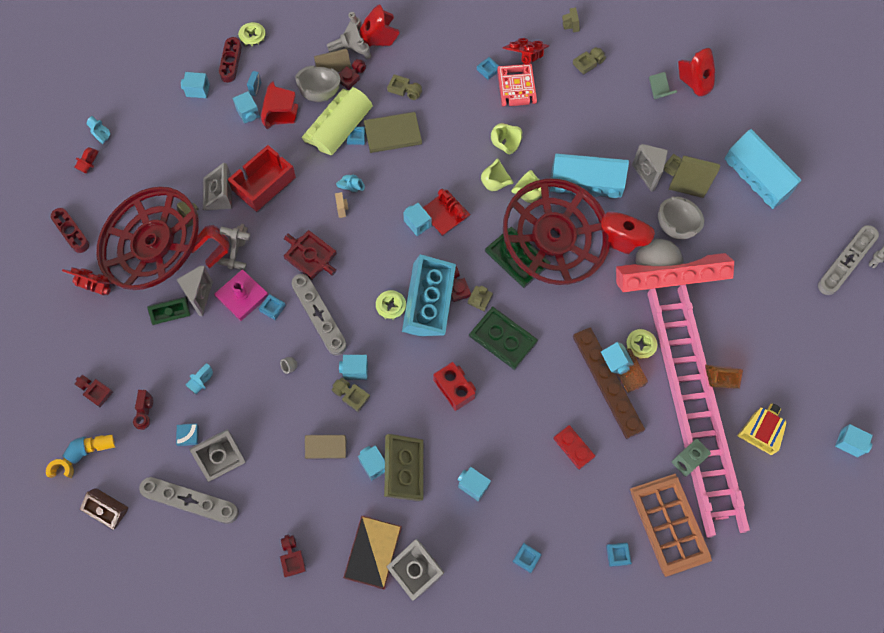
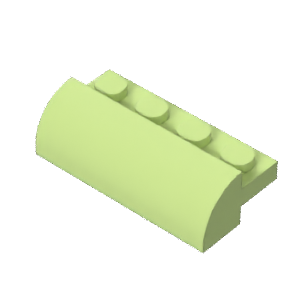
(338, 120)

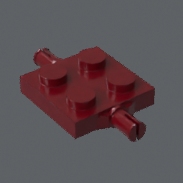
(310, 254)

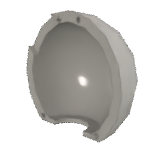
(318, 83)
(680, 218)
(659, 253)

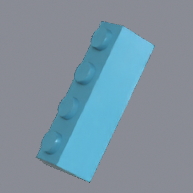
(762, 169)
(593, 174)
(429, 297)

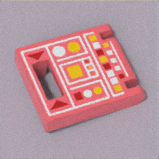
(516, 87)

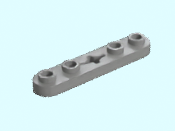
(838, 271)
(326, 329)
(207, 507)

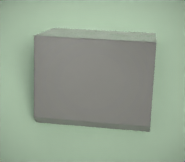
(650, 164)
(216, 189)
(197, 287)
(217, 455)
(415, 569)

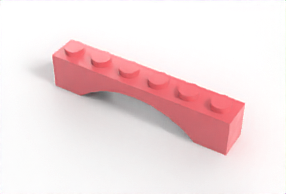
(642, 277)

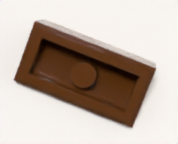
(103, 508)

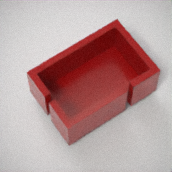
(265, 176)

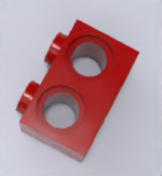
(450, 388)

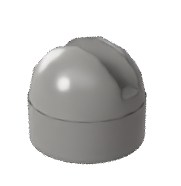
(288, 365)

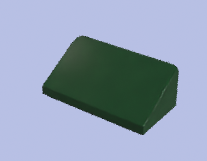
(169, 310)

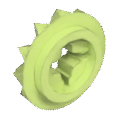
(251, 28)
(386, 298)
(648, 340)

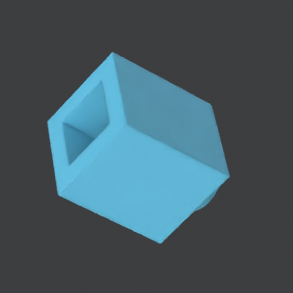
(195, 85)
(246, 107)
(417, 219)
(617, 358)
(354, 367)
(854, 441)
(372, 462)
(473, 483)

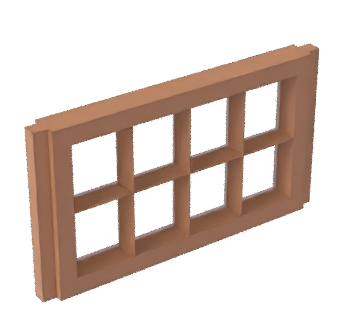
(685, 562)

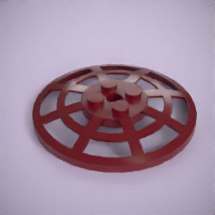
(562, 225)
(142, 237)

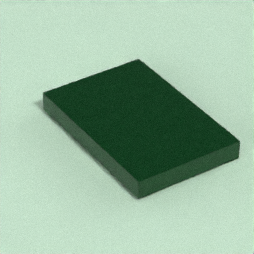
(499, 253)
(503, 338)

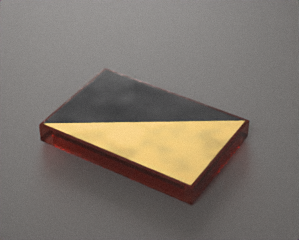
(372, 552)

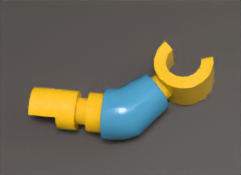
(76, 451)

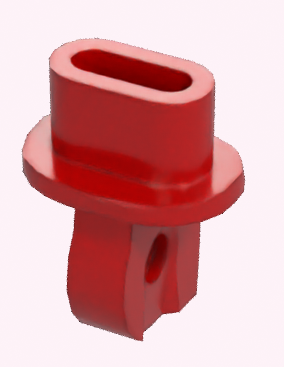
(86, 160)

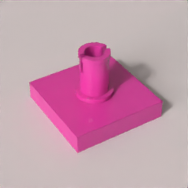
(241, 295)

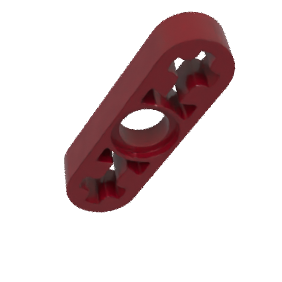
(233, 66)
(69, 223)

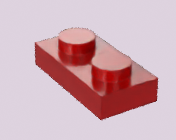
(574, 447)

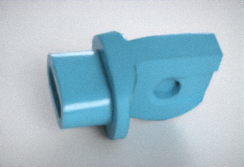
(99, 131)
(351, 183)
(196, 382)

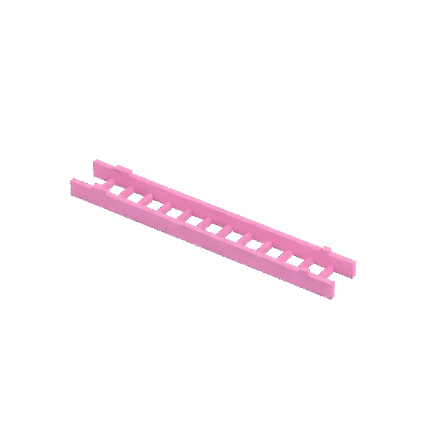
(713, 412)

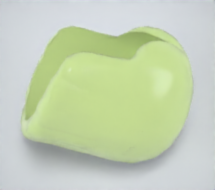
(512, 134)
(495, 176)
(528, 178)

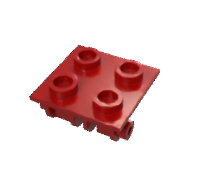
(530, 50)
(445, 212)
(89, 281)

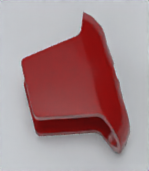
(378, 28)
(693, 71)
(278, 106)
(626, 231)
(212, 232)

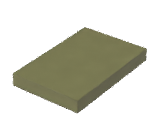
(392, 132)
(694, 176)
(403, 467)

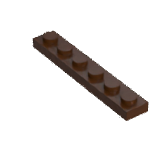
(608, 384)

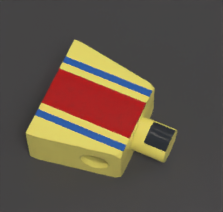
(765, 429)

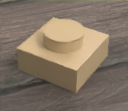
(342, 205)

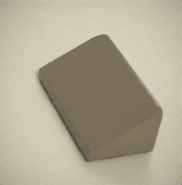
(336, 60)
(325, 446)

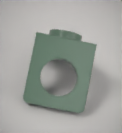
(660, 85)
(691, 457)

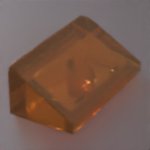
(635, 376)
(724, 376)

